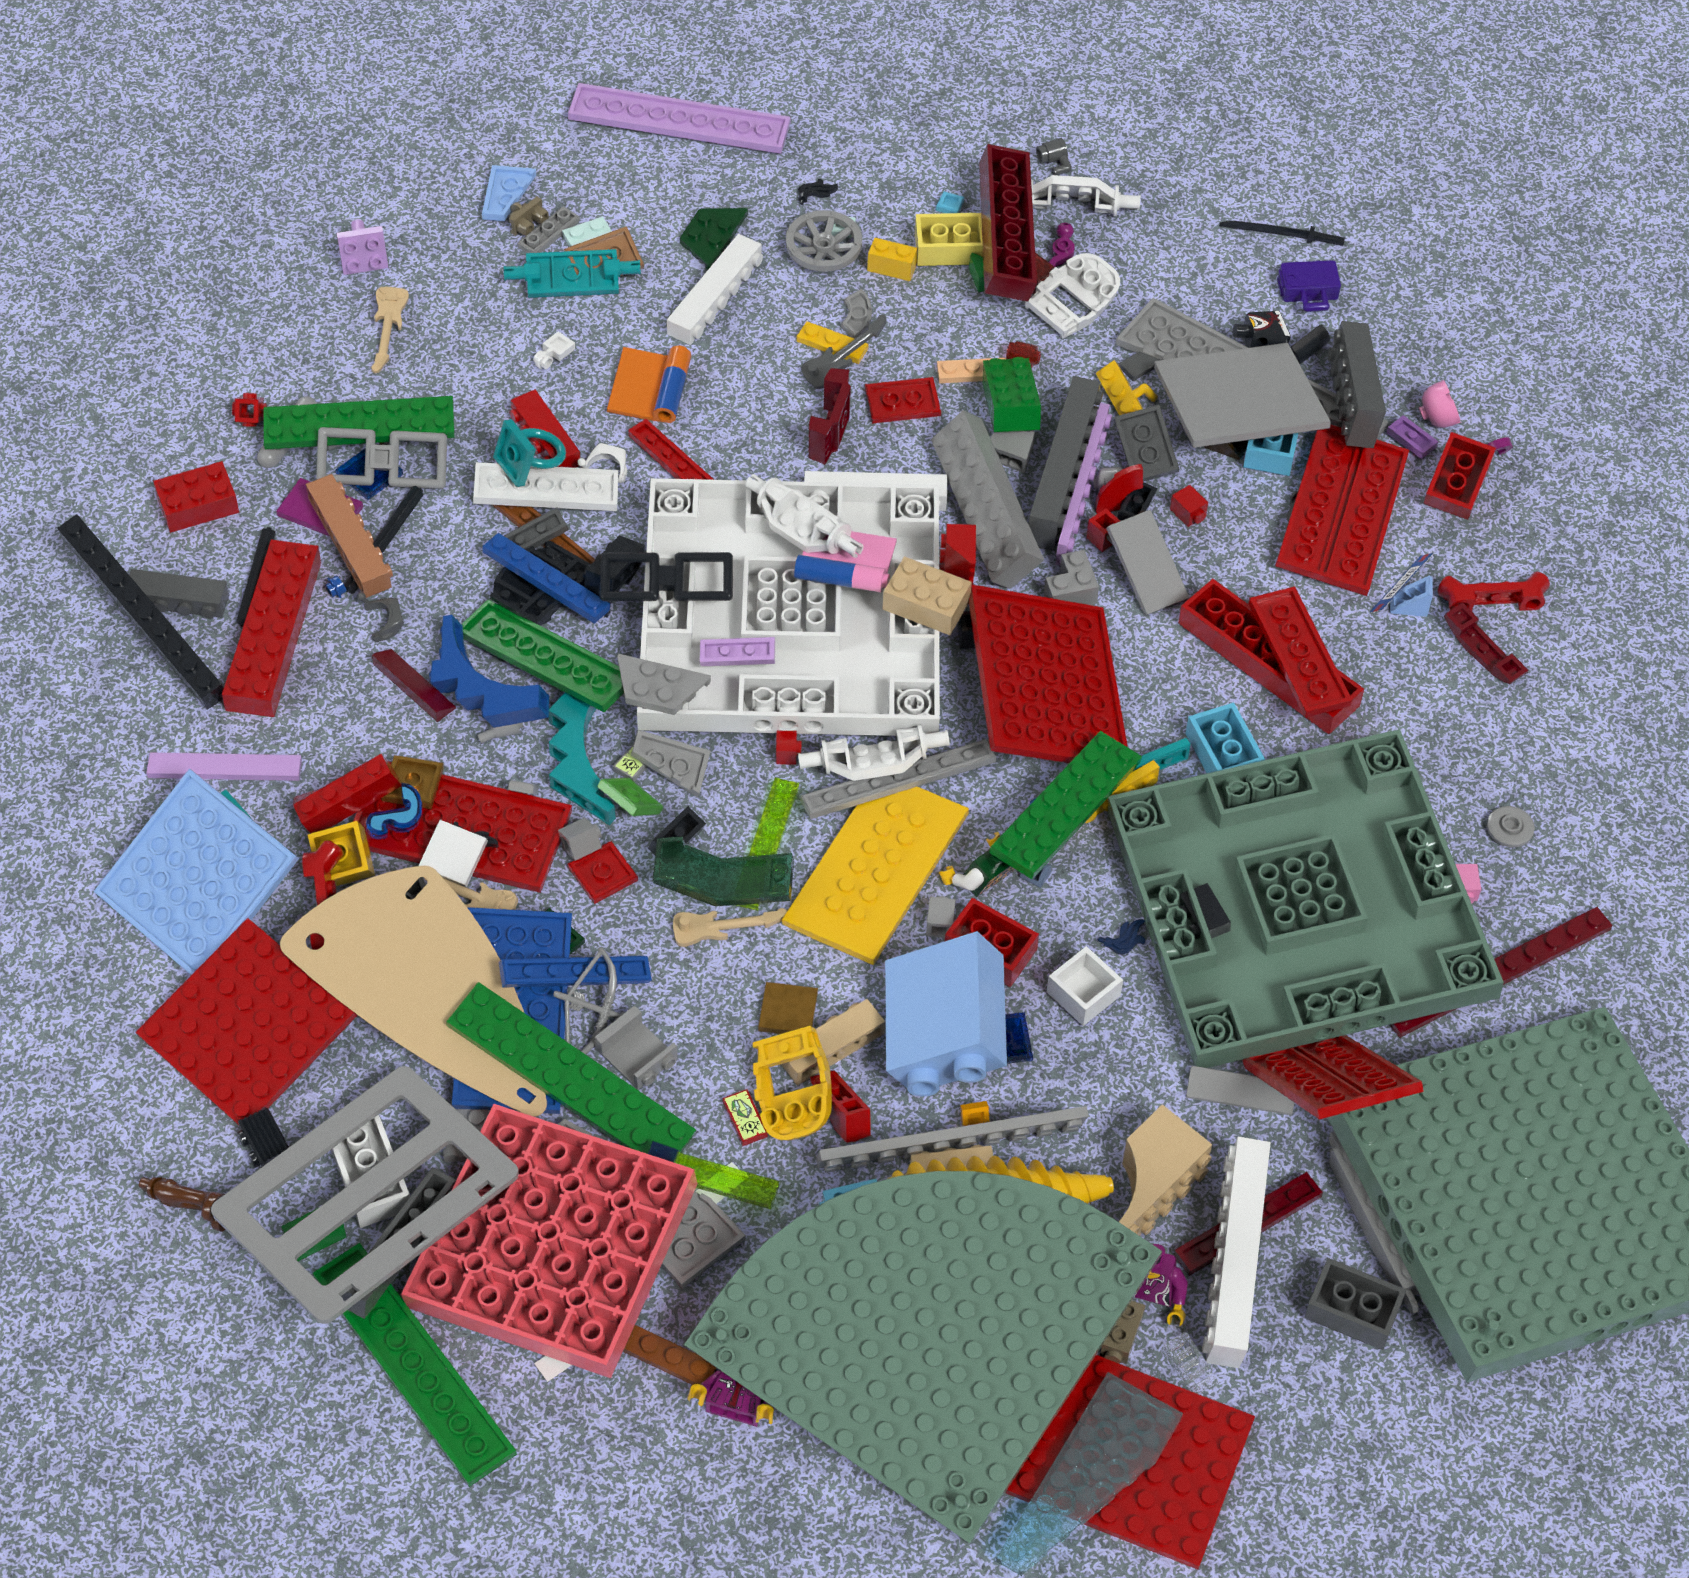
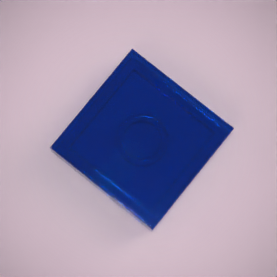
(356, 466)

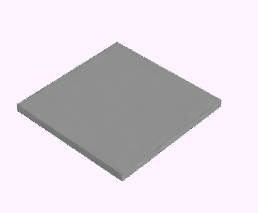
(1241, 395)

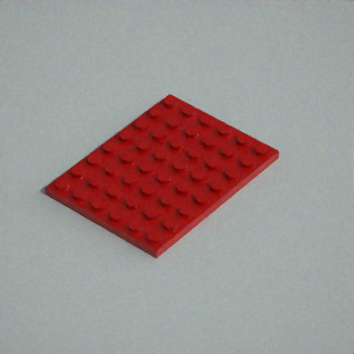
(1044, 673)
(1181, 1495)

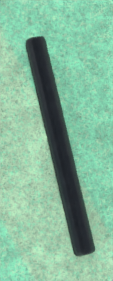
(391, 528)

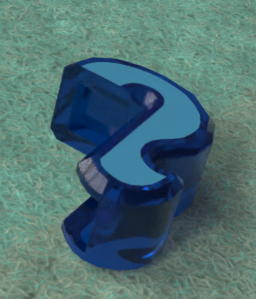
(398, 820)

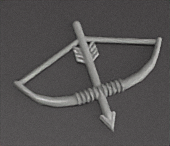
(578, 1001)

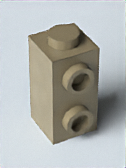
(1122, 1337)

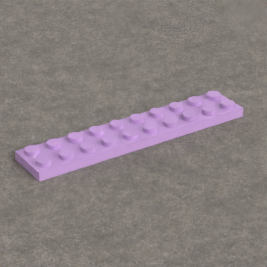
(679, 118)

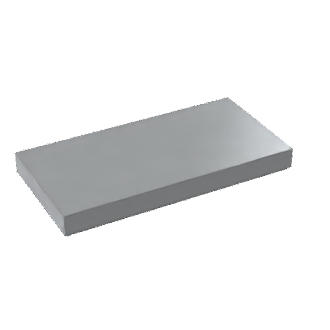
(1147, 562)

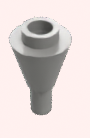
(500, 732)

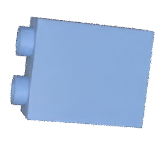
(945, 1014)

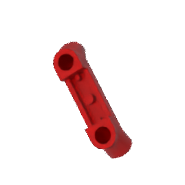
(1527, 594)
(318, 866)

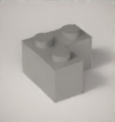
(1076, 580)

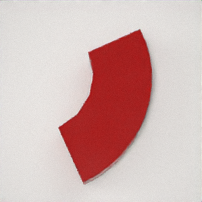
(1119, 487)

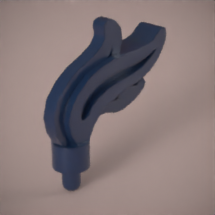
(1127, 938)

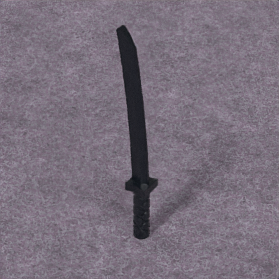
(1309, 235)

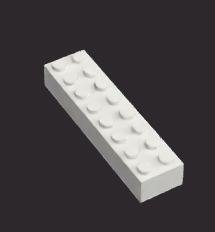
(1236, 1252)

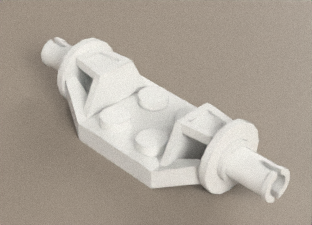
(1083, 189)
(802, 519)
(876, 759)

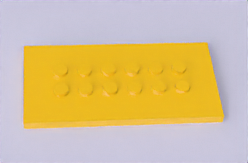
(875, 871)

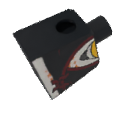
(1262, 329)

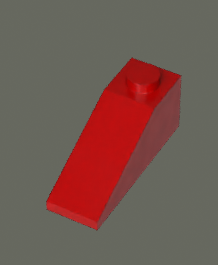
(849, 1112)

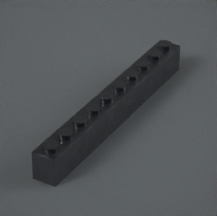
(142, 611)

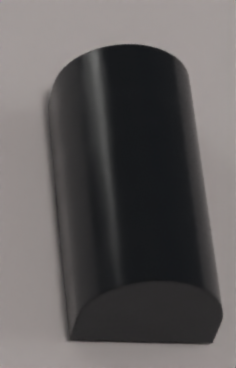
(1310, 343)
(1137, 501)

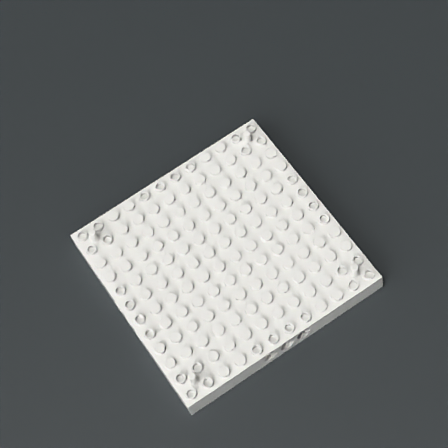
(837, 652)

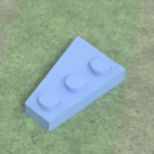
(505, 188)

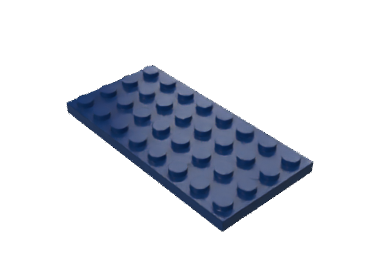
(524, 936)

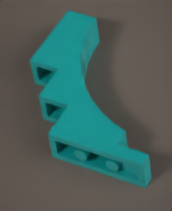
(574, 775)

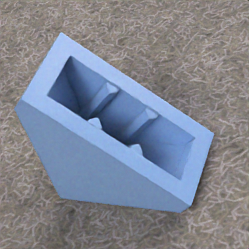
(1414, 598)

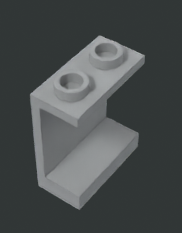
(635, 1049)

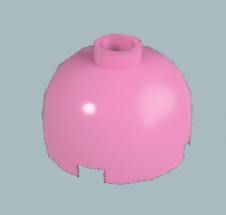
(1439, 406)

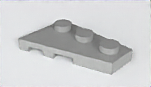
(672, 759)

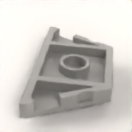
(658, 685)

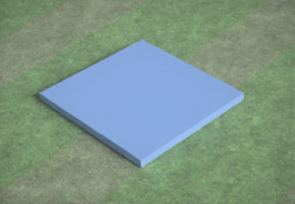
(195, 872)

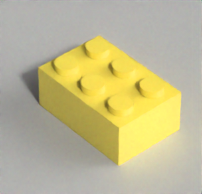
(948, 238)

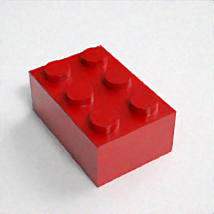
(1459, 475)
(196, 496)
(1005, 934)

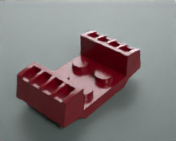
(827, 433)

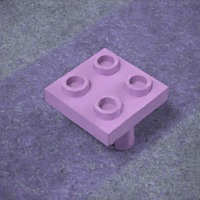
(362, 248)

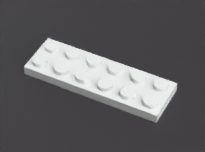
(548, 488)

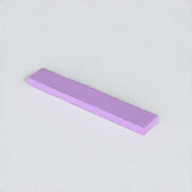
(225, 766)

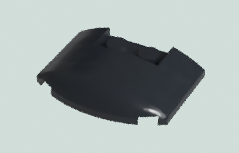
(528, 600)

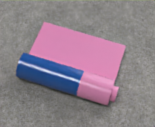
(865, 572)

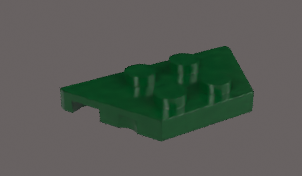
(712, 232)

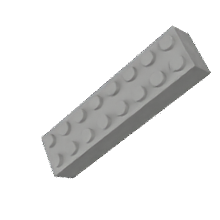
(987, 499)

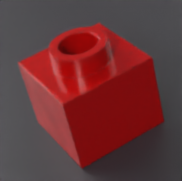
(787, 747)

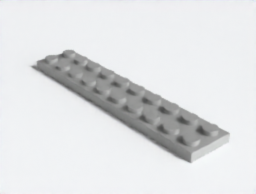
(962, 1137)

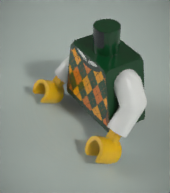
(981, 874)

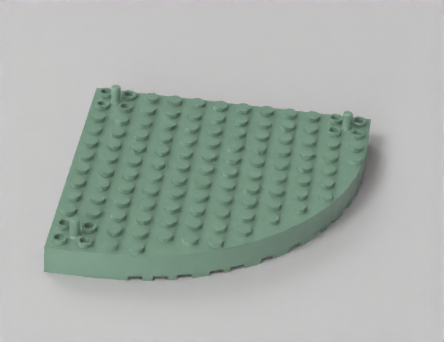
(929, 1327)

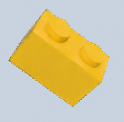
(892, 259)

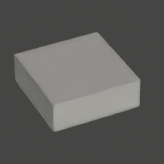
(523, 787)

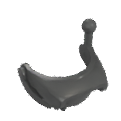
(395, 619)

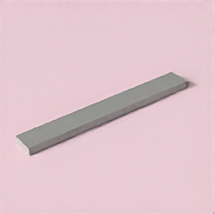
(920, 773)

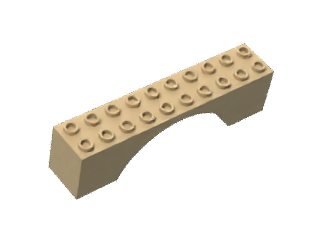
(1161, 1165)

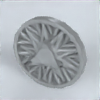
(1510, 826)

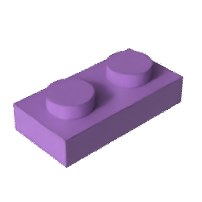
(1412, 437)

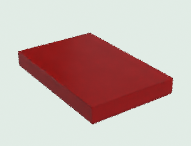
(902, 400)

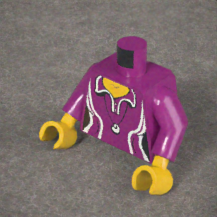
(1165, 1285)

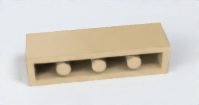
(839, 1038)

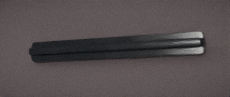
(260, 554)

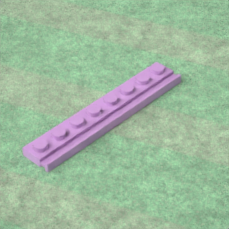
(1082, 487)

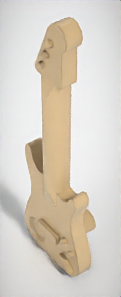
(390, 306)
(487, 897)
(693, 928)

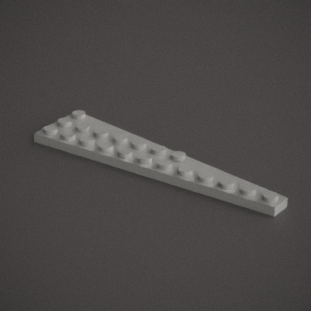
(1171, 335)

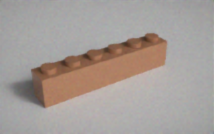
(349, 536)

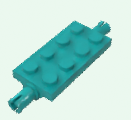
(554, 276)

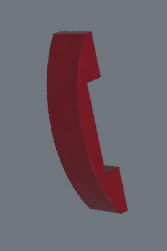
(1481, 647)

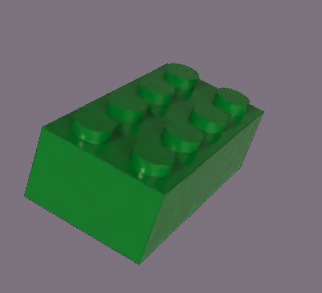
(1011, 394)

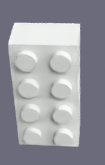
(360, 1154)

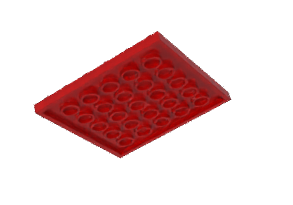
(245, 1023)

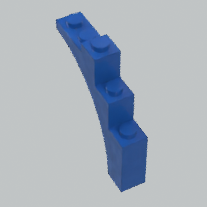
(498, 702)

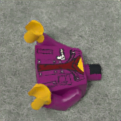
(731, 1400)

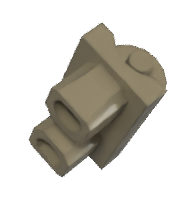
(525, 214)

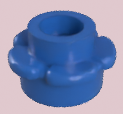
(335, 586)

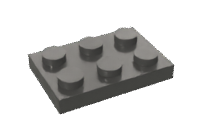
(1147, 442)

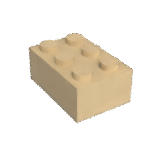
(926, 595)

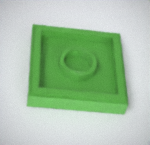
(630, 796)

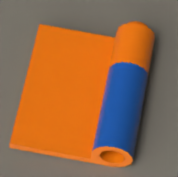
(649, 384)

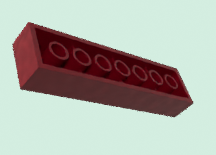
(1007, 223)

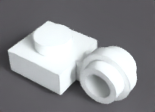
(557, 347)

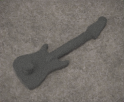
(817, 368)

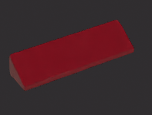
(413, 684)

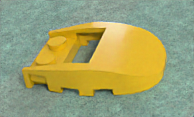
(799, 1111)

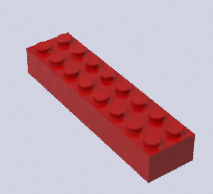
(271, 628)
(1232, 631)

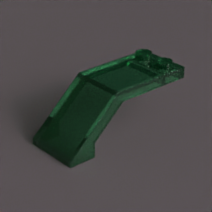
(722, 879)

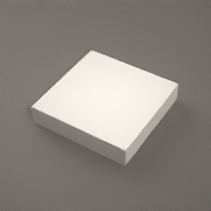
(454, 852)

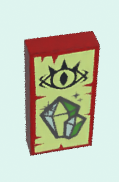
(744, 1117)

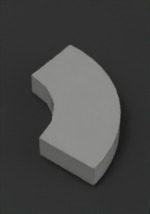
(858, 315)

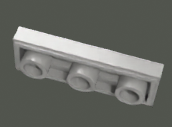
(548, 231)

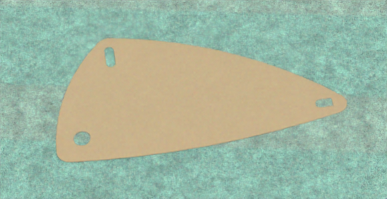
(409, 970)

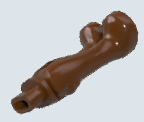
(180, 1196)

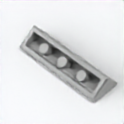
(1236, 1090)

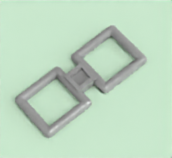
(383, 457)

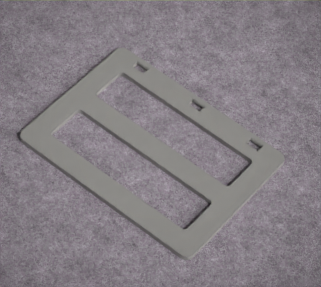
(280, 1254)

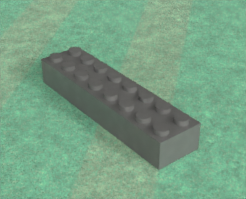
(1064, 461)

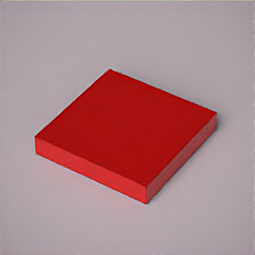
(603, 872)

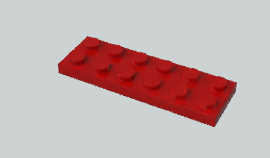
(1300, 652)

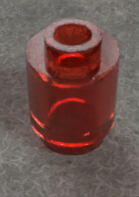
(1024, 350)

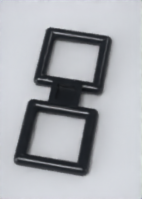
(667, 576)

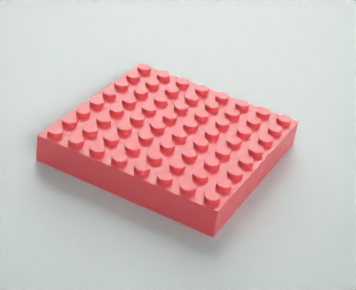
(562, 1249)

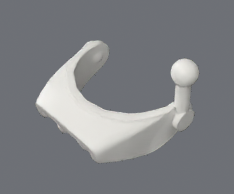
(605, 451)

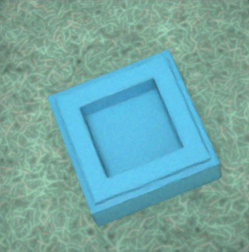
(950, 203)

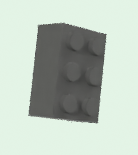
(1355, 1303)

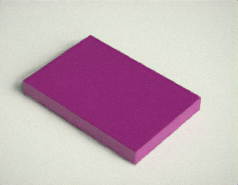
(300, 511)

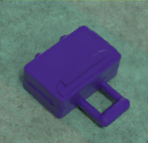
(1309, 282)

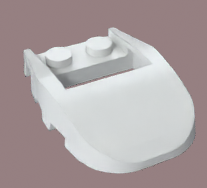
(1085, 278)

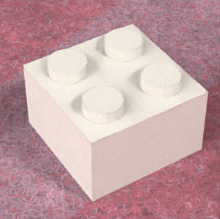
(1084, 986)

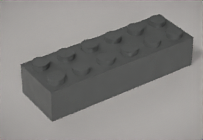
(1356, 384)

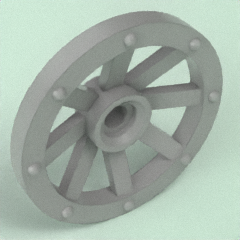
(823, 243)

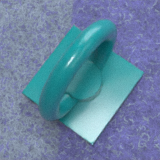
(516, 452)

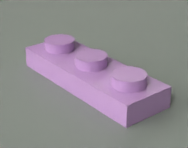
(737, 651)

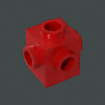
(241, 411)

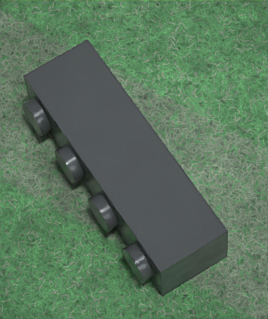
(183, 593)

